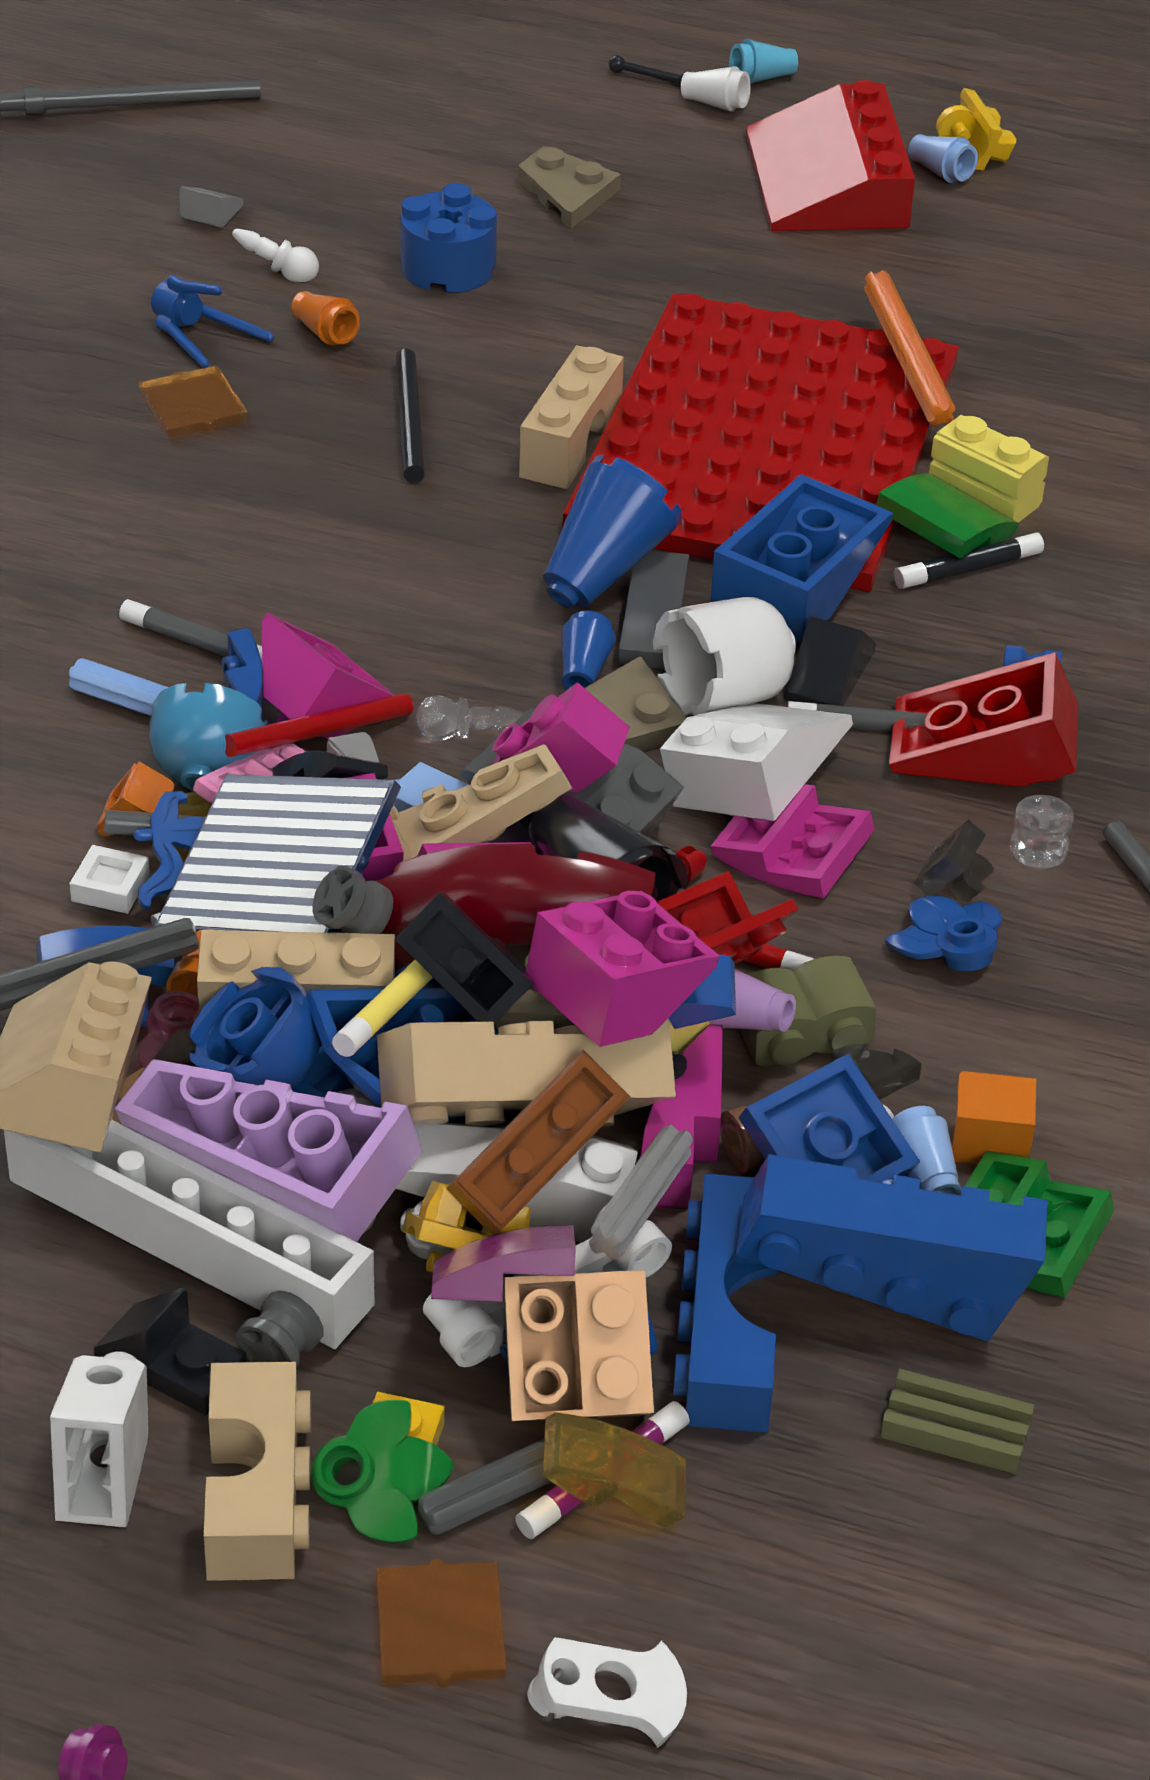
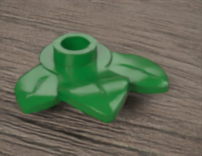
(391, 1476)

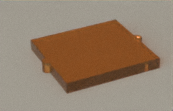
(193, 401)
(440, 1623)

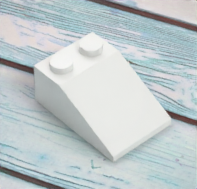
(749, 757)

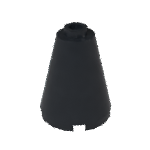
(575, 826)

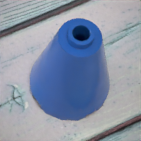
(607, 531)

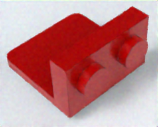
(723, 920)

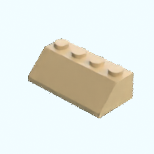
(70, 1054)

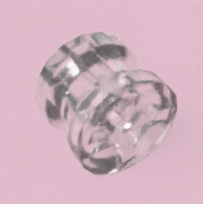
(1041, 831)

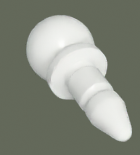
(296, 263)

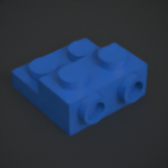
(832, 1121)

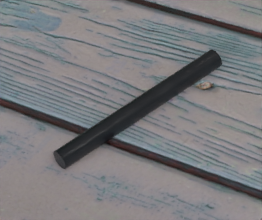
(410, 416)

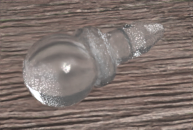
(441, 718)

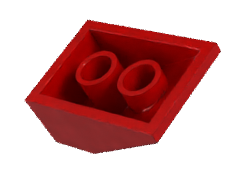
(1000, 727)

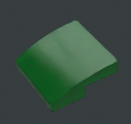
(945, 514)
(1073, 1214)

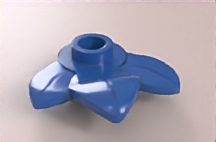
(946, 929)

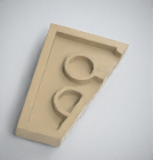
(484, 808)

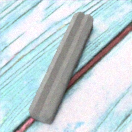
(640, 1192)

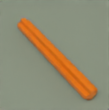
(909, 348)

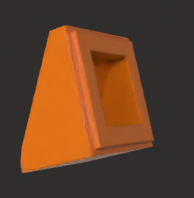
(136, 792)

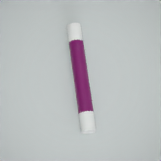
(559, 1502)

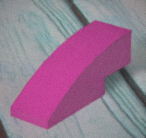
(693, 1109)

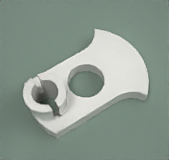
(653, 1678)

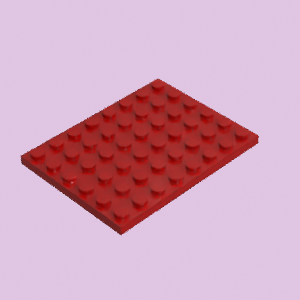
(754, 397)

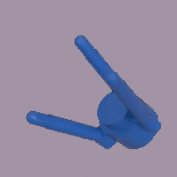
(178, 304)

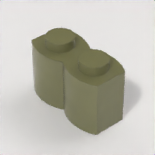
(829, 1011)

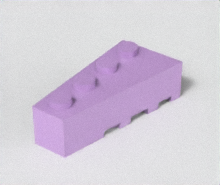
(296, 1148)

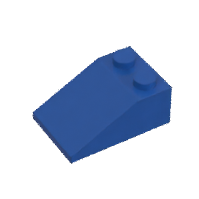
(800, 551)

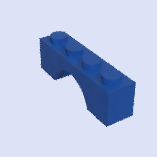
(730, 1358)

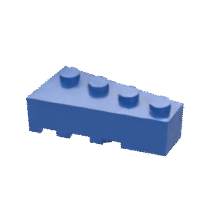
(894, 1243)

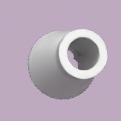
(721, 88)

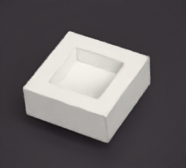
(109, 879)

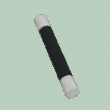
(978, 558)

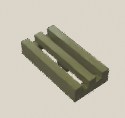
(960, 1411)

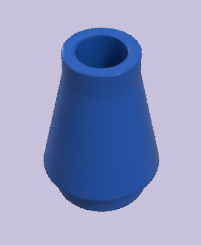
(585, 647)

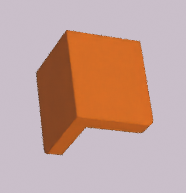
(993, 1116)

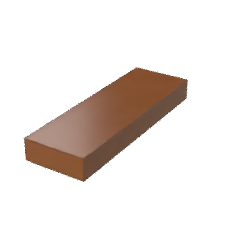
(538, 1142)

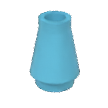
(763, 60)

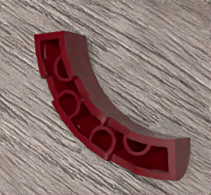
(504, 887)

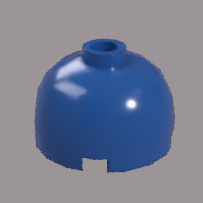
(258, 1030)

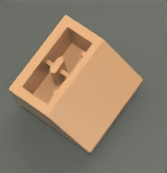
(578, 1345)

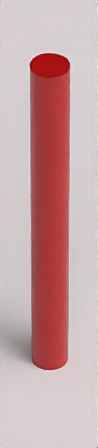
(318, 724)

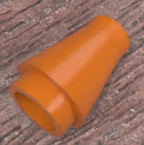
(328, 317)

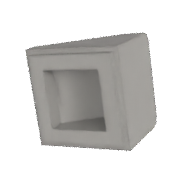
(208, 206)

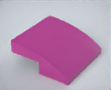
(801, 848)

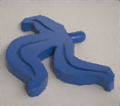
(165, 833)

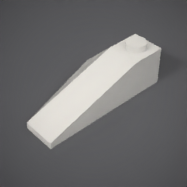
(568, 1199)

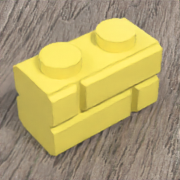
(990, 466)

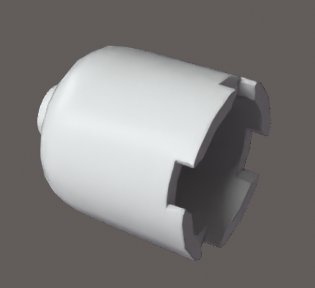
(724, 654)

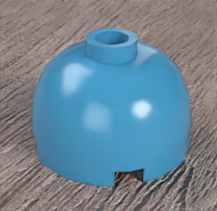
(191, 729)

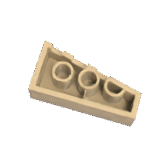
(489, 1076)

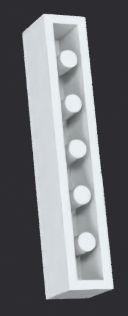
(201, 1223)

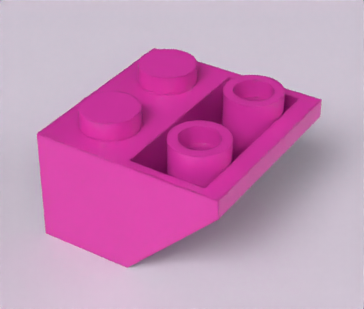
(616, 965)

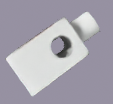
(99, 1406)

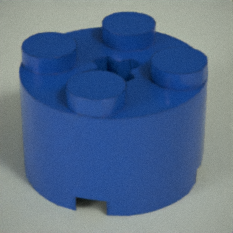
(448, 239)

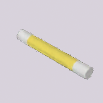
(380, 1009)

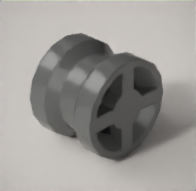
(351, 903)
(281, 1330)

